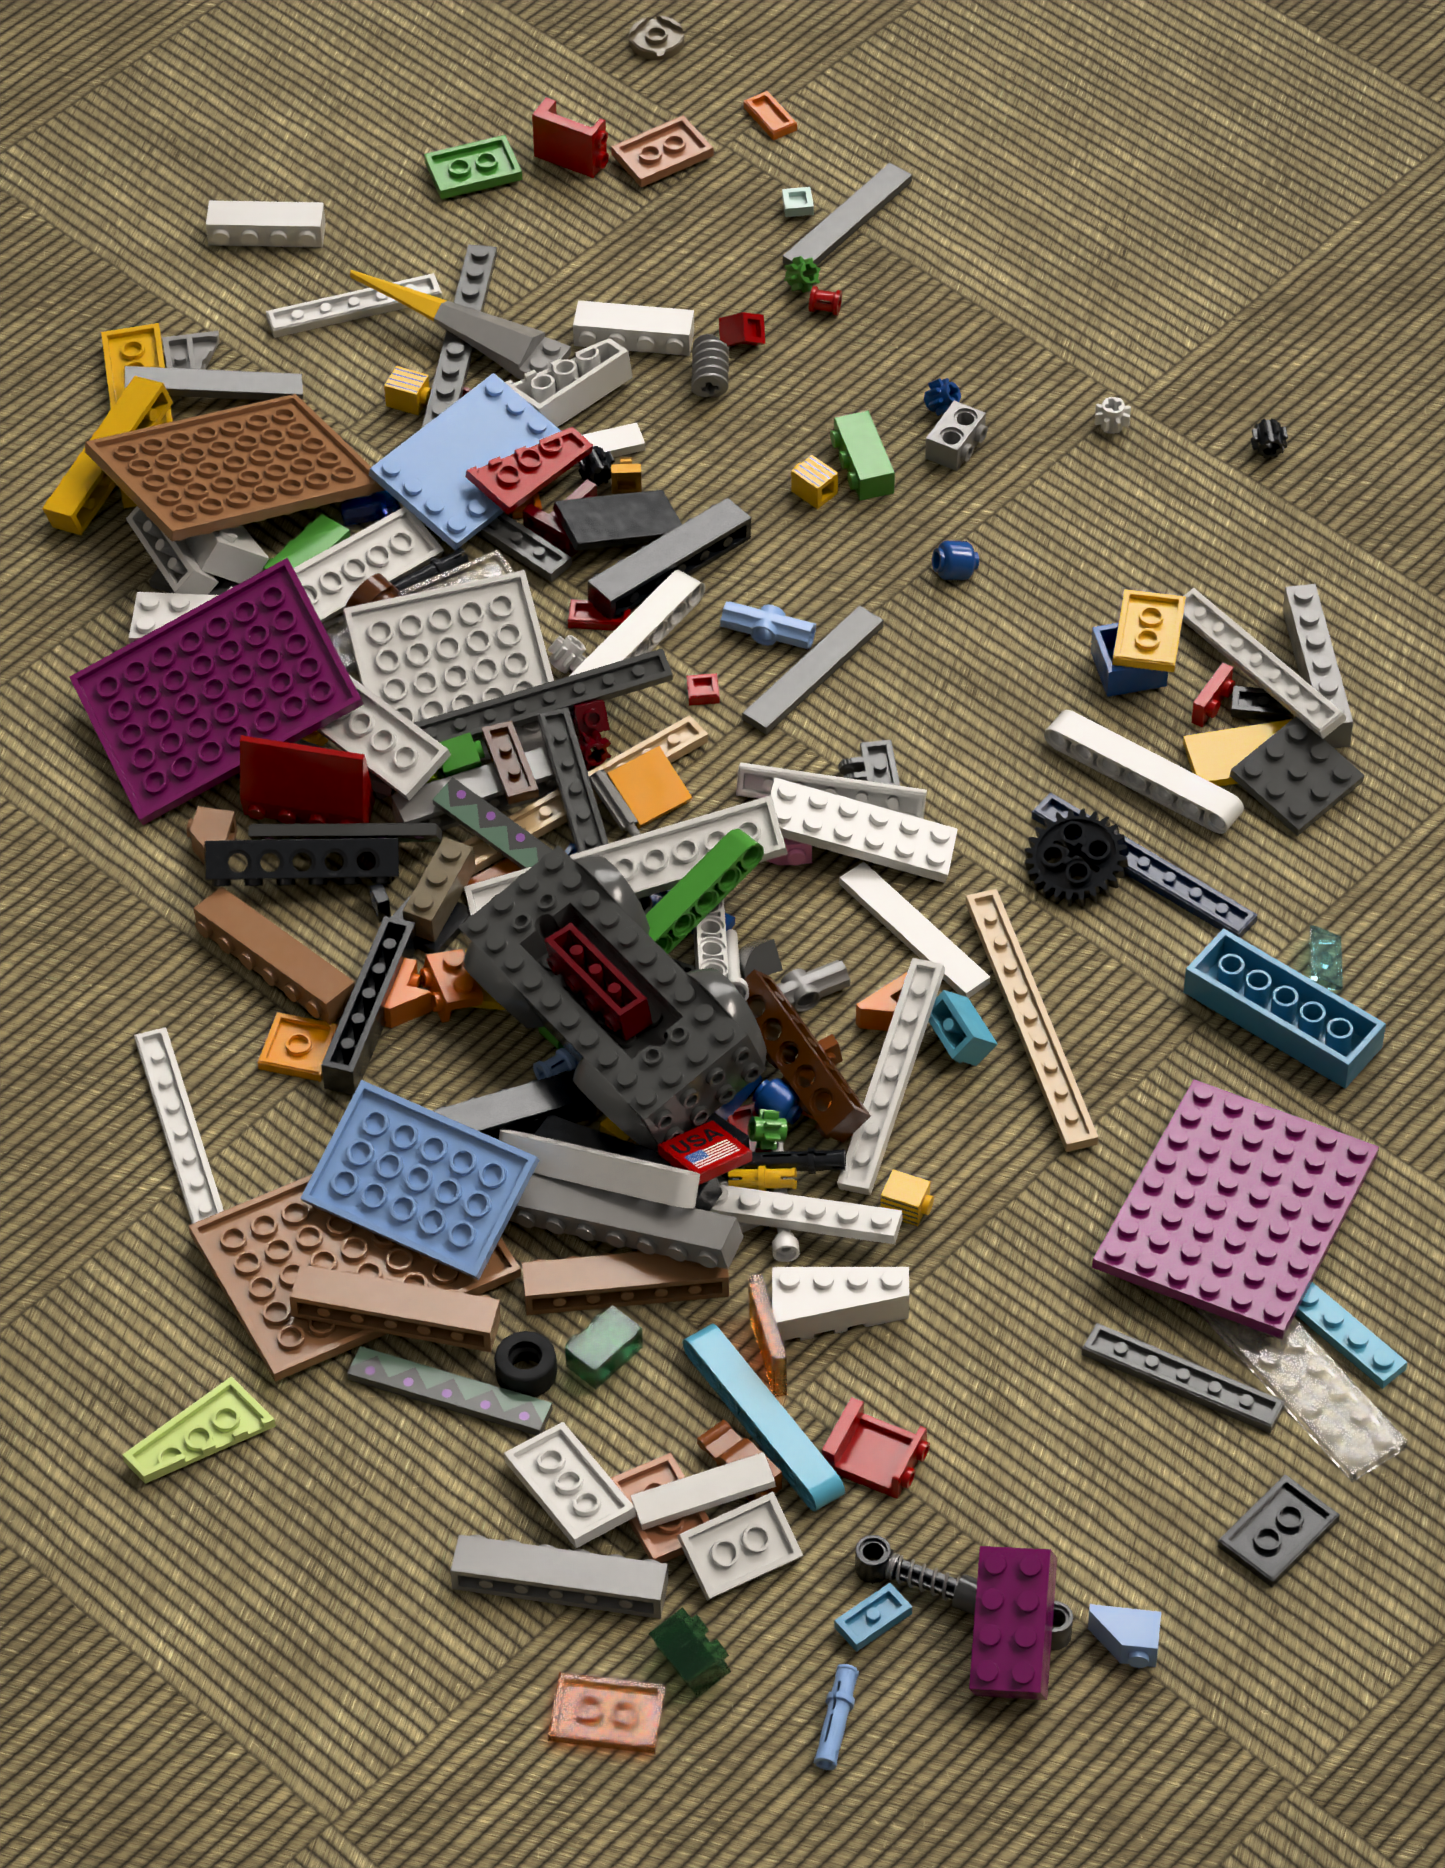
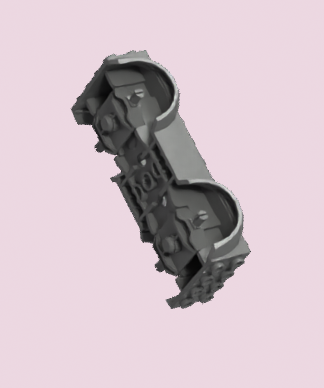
(666, 1075)

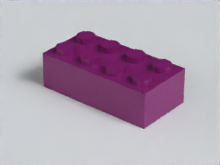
(1013, 1623)

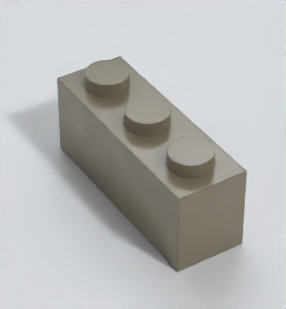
(440, 888)

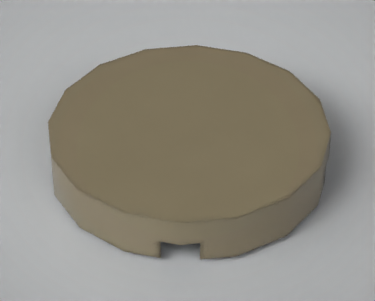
(656, 38)

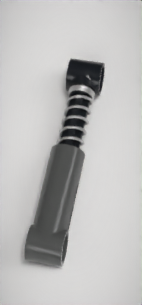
(961, 1590)

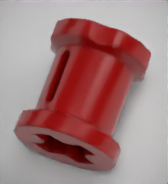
(816, 304)

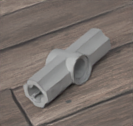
(806, 988)

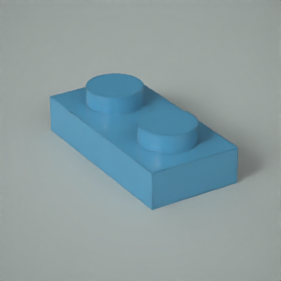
(873, 1617)

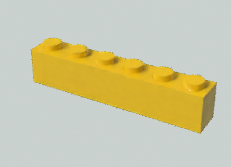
(86, 484)

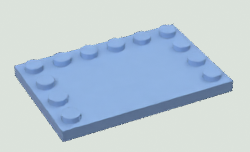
(432, 464)
(420, 1179)

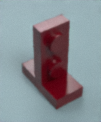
(548, 525)

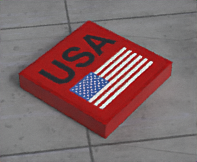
(705, 1151)

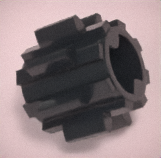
(1269, 438)
(597, 466)

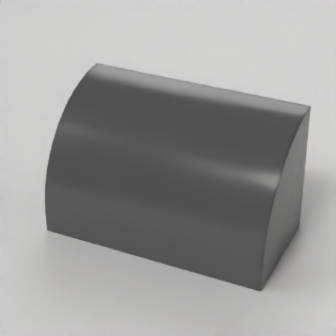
(761, 956)

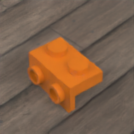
(449, 983)

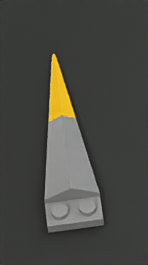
(505, 342)

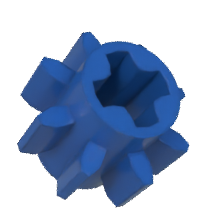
(941, 395)

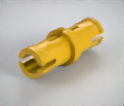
(763, 1178)

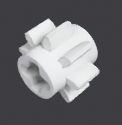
(1112, 415)
(566, 653)

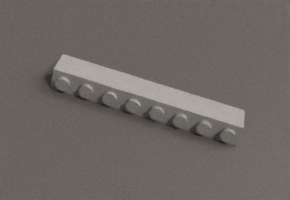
(629, 1221)

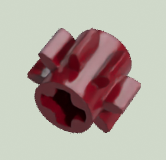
(598, 746)

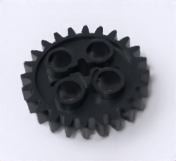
(1094, 838)

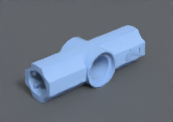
(768, 625)

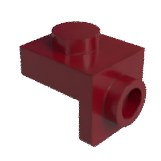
(590, 717)

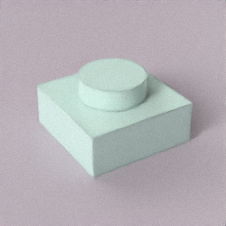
(797, 202)

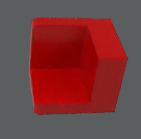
(742, 329)

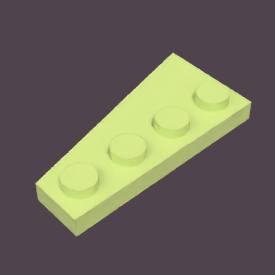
(204, 1428)

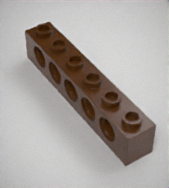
(846, 1109)

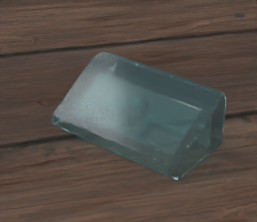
(1325, 958)

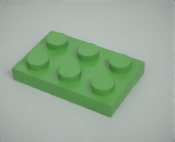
(473, 166)

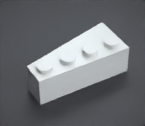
(576, 382)
(228, 554)
(837, 1298)

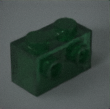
(603, 1346)
(690, 1652)

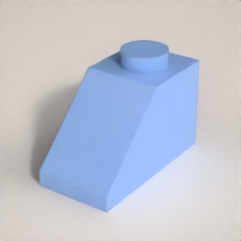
(1127, 1633)

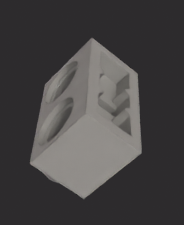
(956, 435)

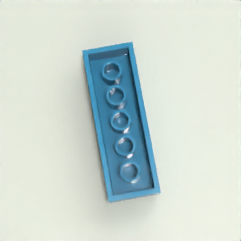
(1284, 1008)

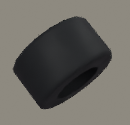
(522, 1347)

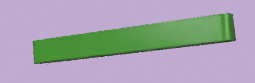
(698, 893)

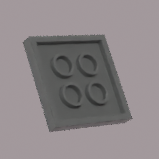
(1297, 775)

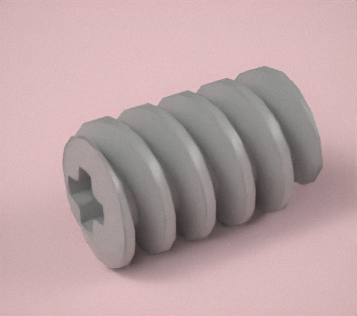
(709, 366)

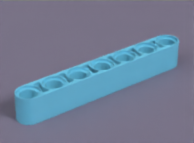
(763, 1417)

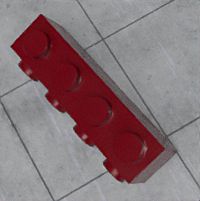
(598, 982)

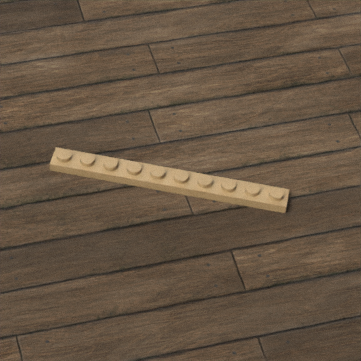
(549, 812)
(1032, 1021)

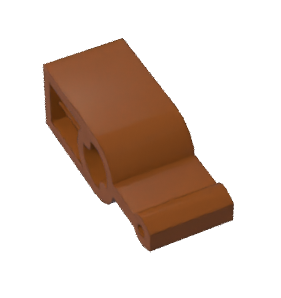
(727, 1446)

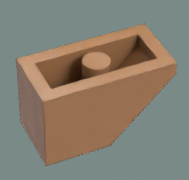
(210, 825)

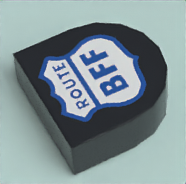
(379, 901)

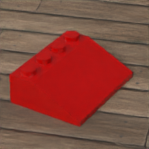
(303, 783)

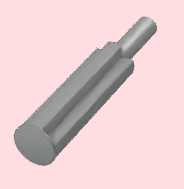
(614, 802)

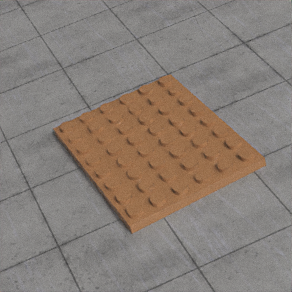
(233, 467)
(258, 1254)

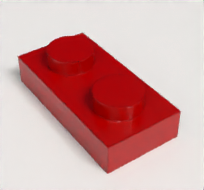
(1210, 698)

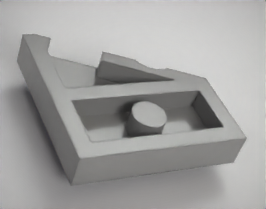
(190, 350)

